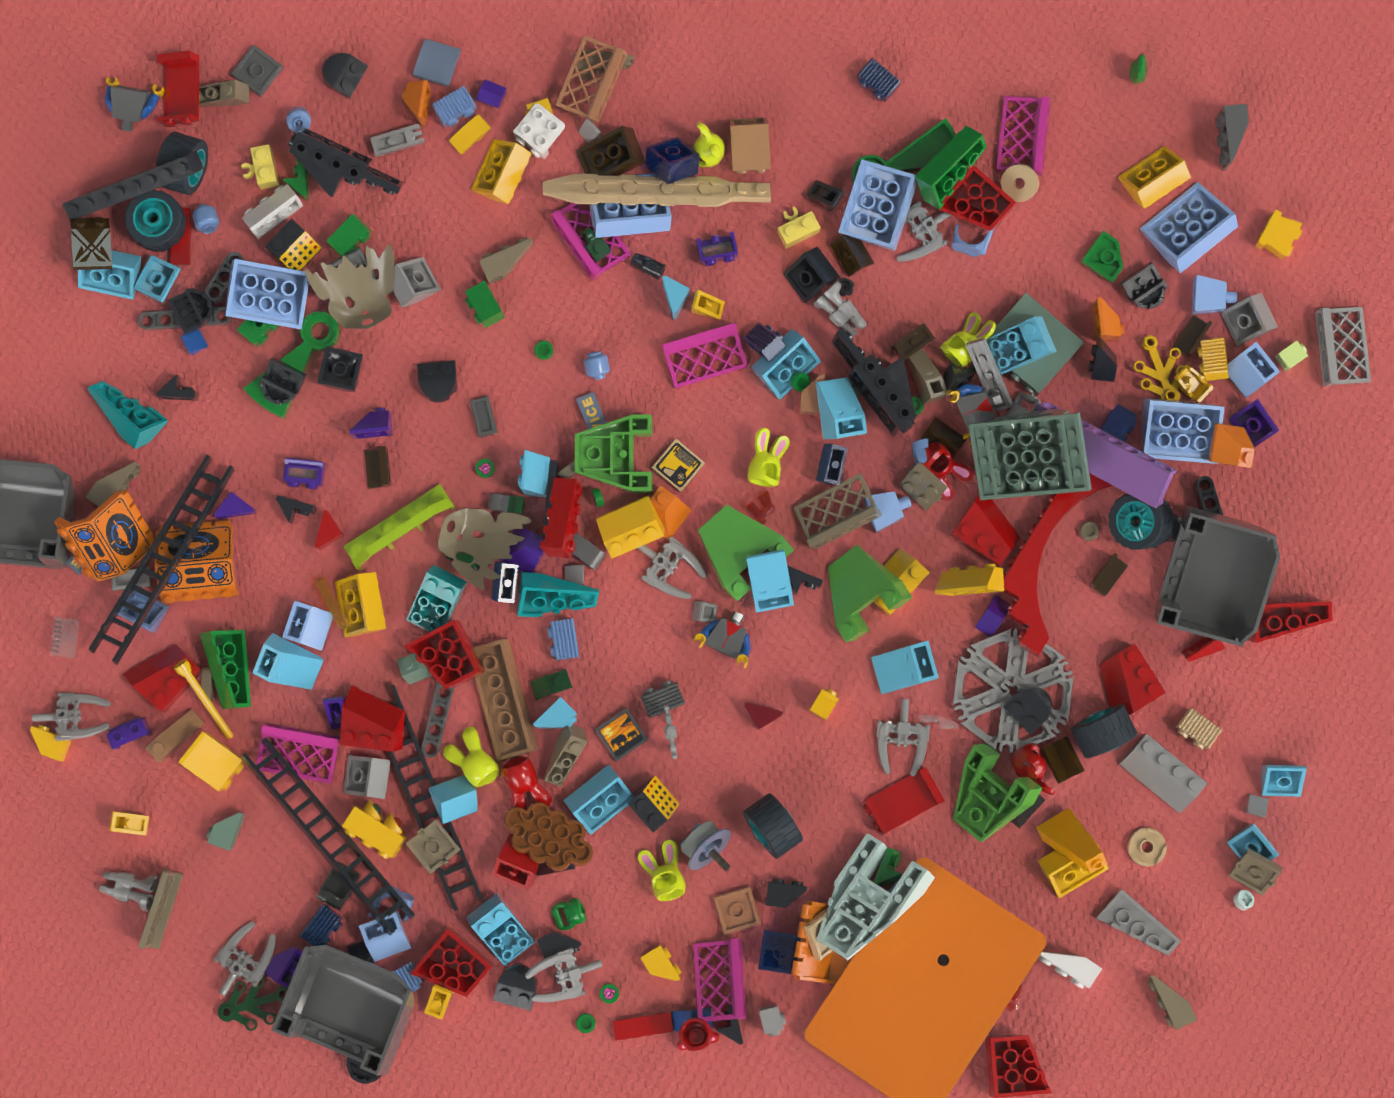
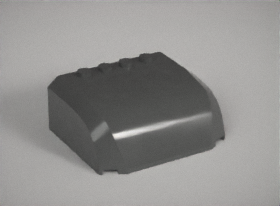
(29, 504)
(1218, 577)
(346, 1007)

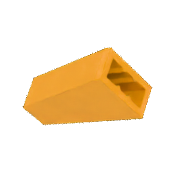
(1072, 840)

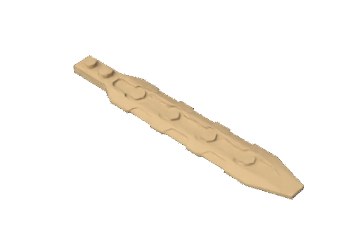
(633, 190)

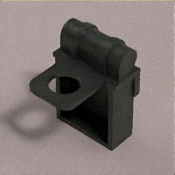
(335, 890)

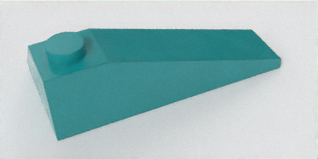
(131, 420)
(547, 594)

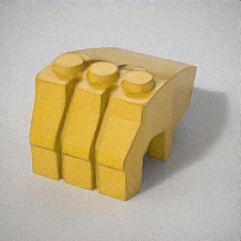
(1193, 383)

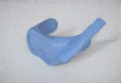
(970, 249)
(918, 449)
(408, 899)

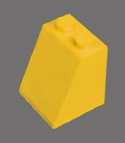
(212, 761)

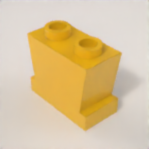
(1279, 235)

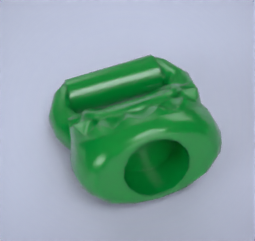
(1138, 69)
(573, 911)

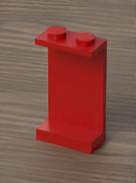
(181, 88)
(903, 801)

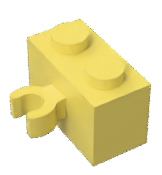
(263, 167)
(798, 228)

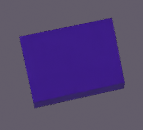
(1256, 422)

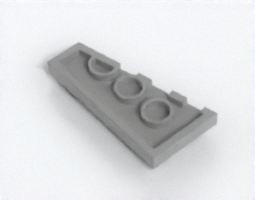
(1133, 919)

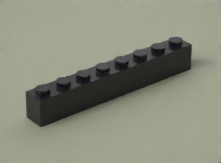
(133, 185)

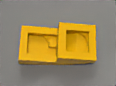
(470, 133)

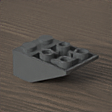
(1232, 125)

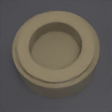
(1089, 531)

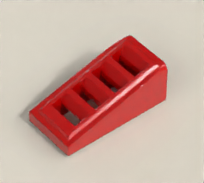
(1202, 648)

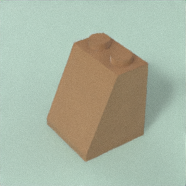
(750, 145)

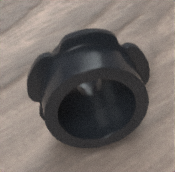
(849, 284)

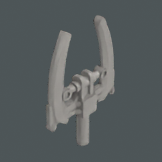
(927, 226)
(662, 561)
(64, 716)
(902, 730)
(670, 732)
(239, 967)
(570, 973)

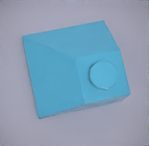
(557, 716)

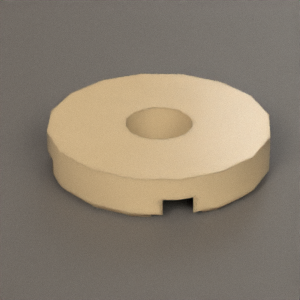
(1027, 174)
(1135, 847)

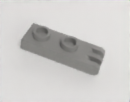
(396, 140)

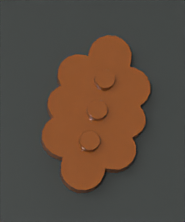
(548, 836)

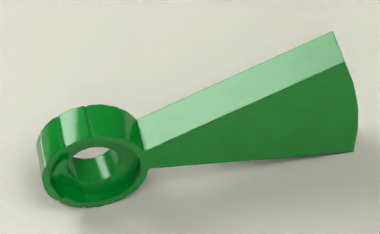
(916, 154)
(298, 358)

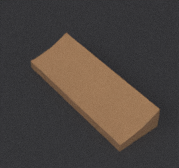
(504, 701)

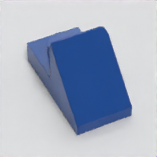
(681, 1016)

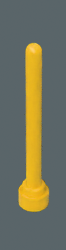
(183, 669)

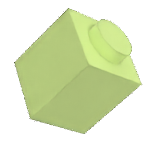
(1291, 355)

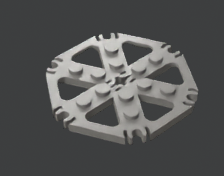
(995, 697)

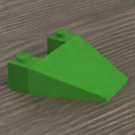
(608, 453)
(732, 538)
(855, 584)
(985, 799)

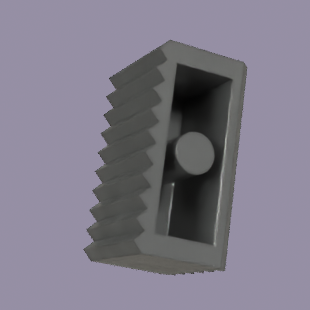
(656, 699)

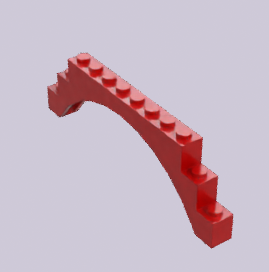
(1023, 575)

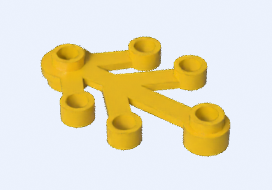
(1161, 373)

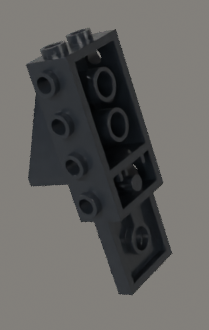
(331, 162)
(883, 389)

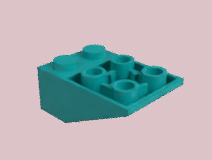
(436, 599)

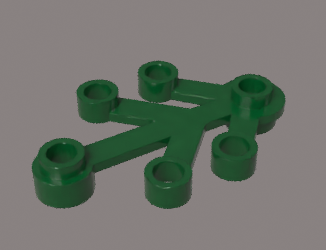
(250, 1005)

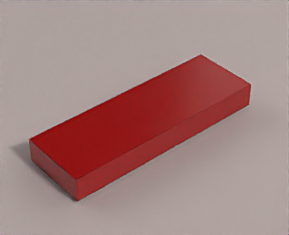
(182, 250)
(642, 1026)

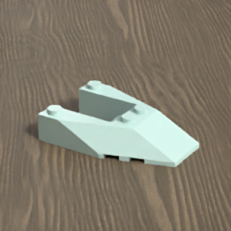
(863, 909)

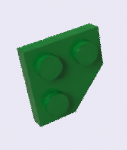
(1104, 257)

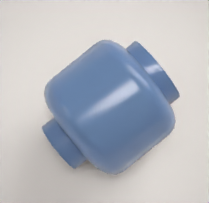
(298, 117)
(205, 218)
(596, 365)

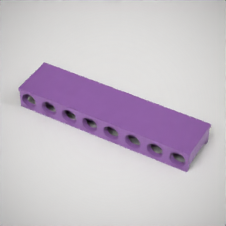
(1123, 468)

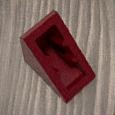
(762, 715)

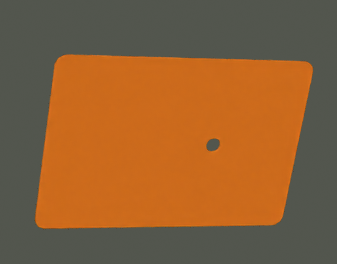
(905, 1016)

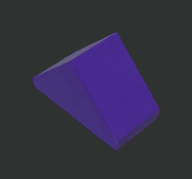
(233, 507)
(993, 616)
(333, 709)

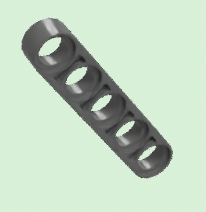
(157, 316)
(434, 720)

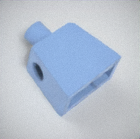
(1210, 295)
(890, 508)

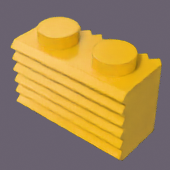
(1214, 359)

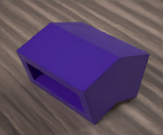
(491, 93)

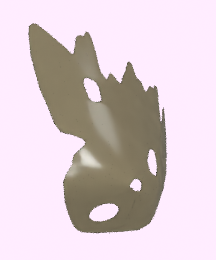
(360, 286)
(484, 550)

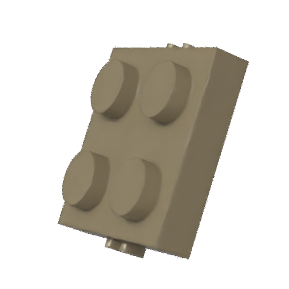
(923, 486)
(433, 846)
(1255, 871)

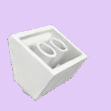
(272, 211)

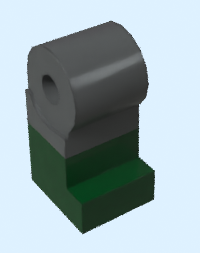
(506, 503)

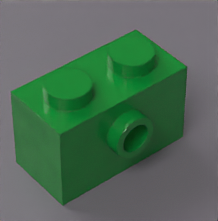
(350, 235)
(484, 304)
(256, 332)

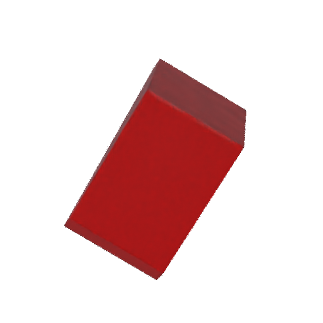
(328, 531)

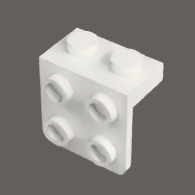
(538, 131)

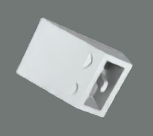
(1077, 967)

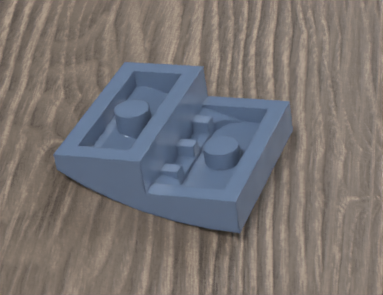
(436, 62)

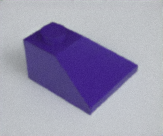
(373, 425)
(526, 552)
(283, 966)

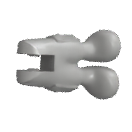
(844, 313)
(124, 885)

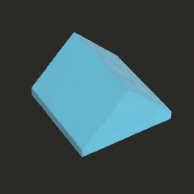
(156, 278)
(676, 295)
(1282, 780)
(454, 799)
(1252, 838)

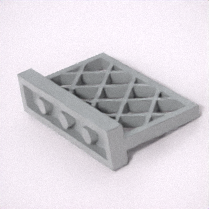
(1328, 351)

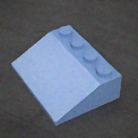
(878, 205)
(620, 219)
(1189, 227)
(266, 294)
(1179, 429)

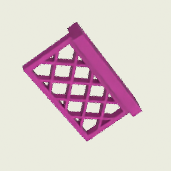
(1039, 132)
(576, 245)
(699, 339)
(300, 736)
(736, 977)

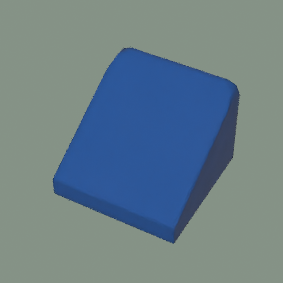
(194, 342)

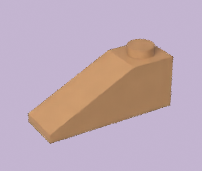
(175, 736)

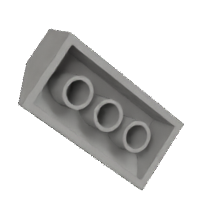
(1163, 773)

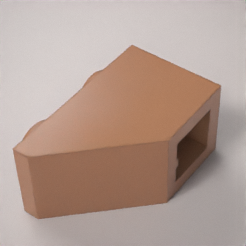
(809, 398)

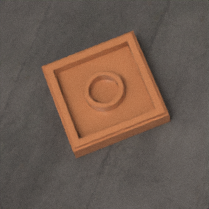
(737, 910)

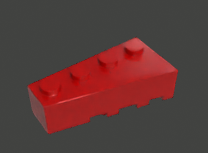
(562, 518)
(1289, 617)

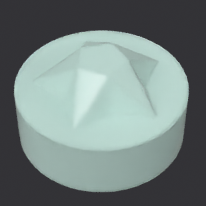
(1243, 900)

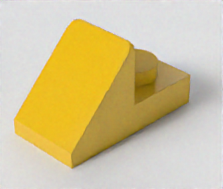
(128, 823)
(438, 1001)

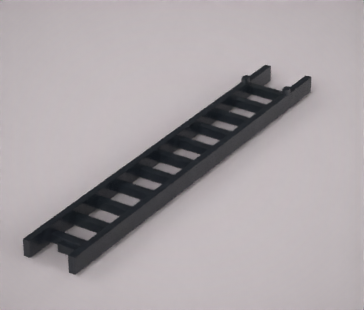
(152, 554)
(428, 774)
(318, 842)

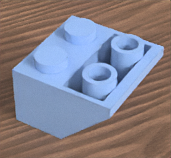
(1251, 370)
(307, 625)
(380, 942)

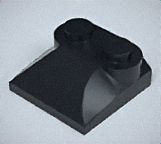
(340, 369)

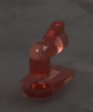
(768, 507)
(1016, 997)

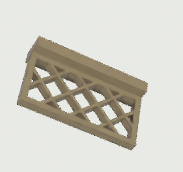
(840, 527)
(161, 909)

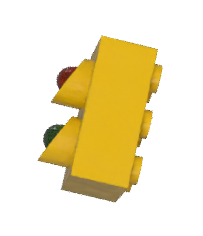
(375, 833)

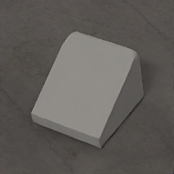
(589, 131)
(575, 574)
(704, 612)
(1257, 806)

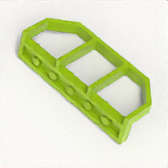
(398, 525)

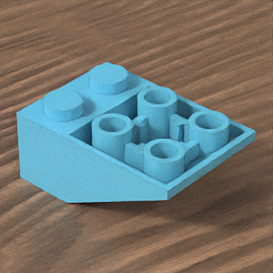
(1021, 345)
(839, 409)
(534, 474)
(770, 581)
(287, 663)
(905, 667)
(500, 929)

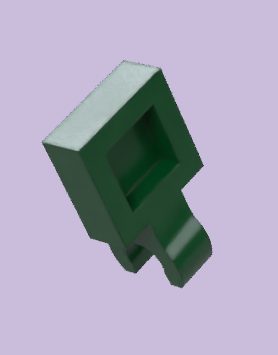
(596, 247)

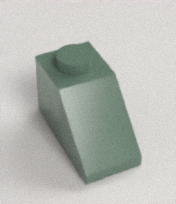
(412, 669)
(225, 832)

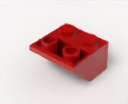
(515, 866)

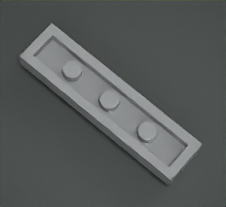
(988, 371)

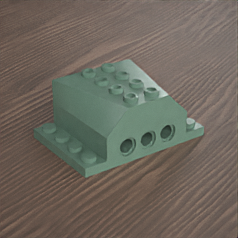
(1030, 454)

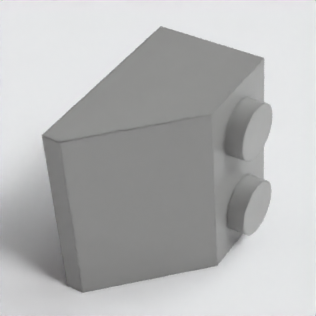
(414, 282)
(1249, 319)
(366, 776)

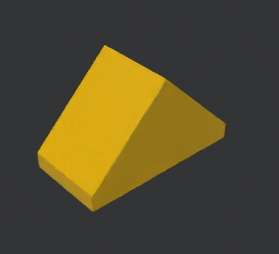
(707, 305)

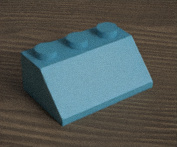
(115, 281)
(793, 358)
(598, 799)

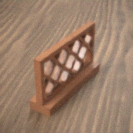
(607, 80)

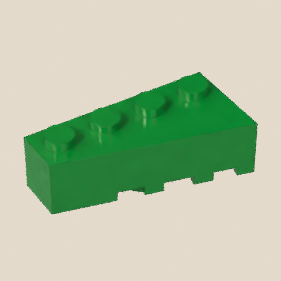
(950, 166)
(229, 666)

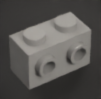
(772, 1020)

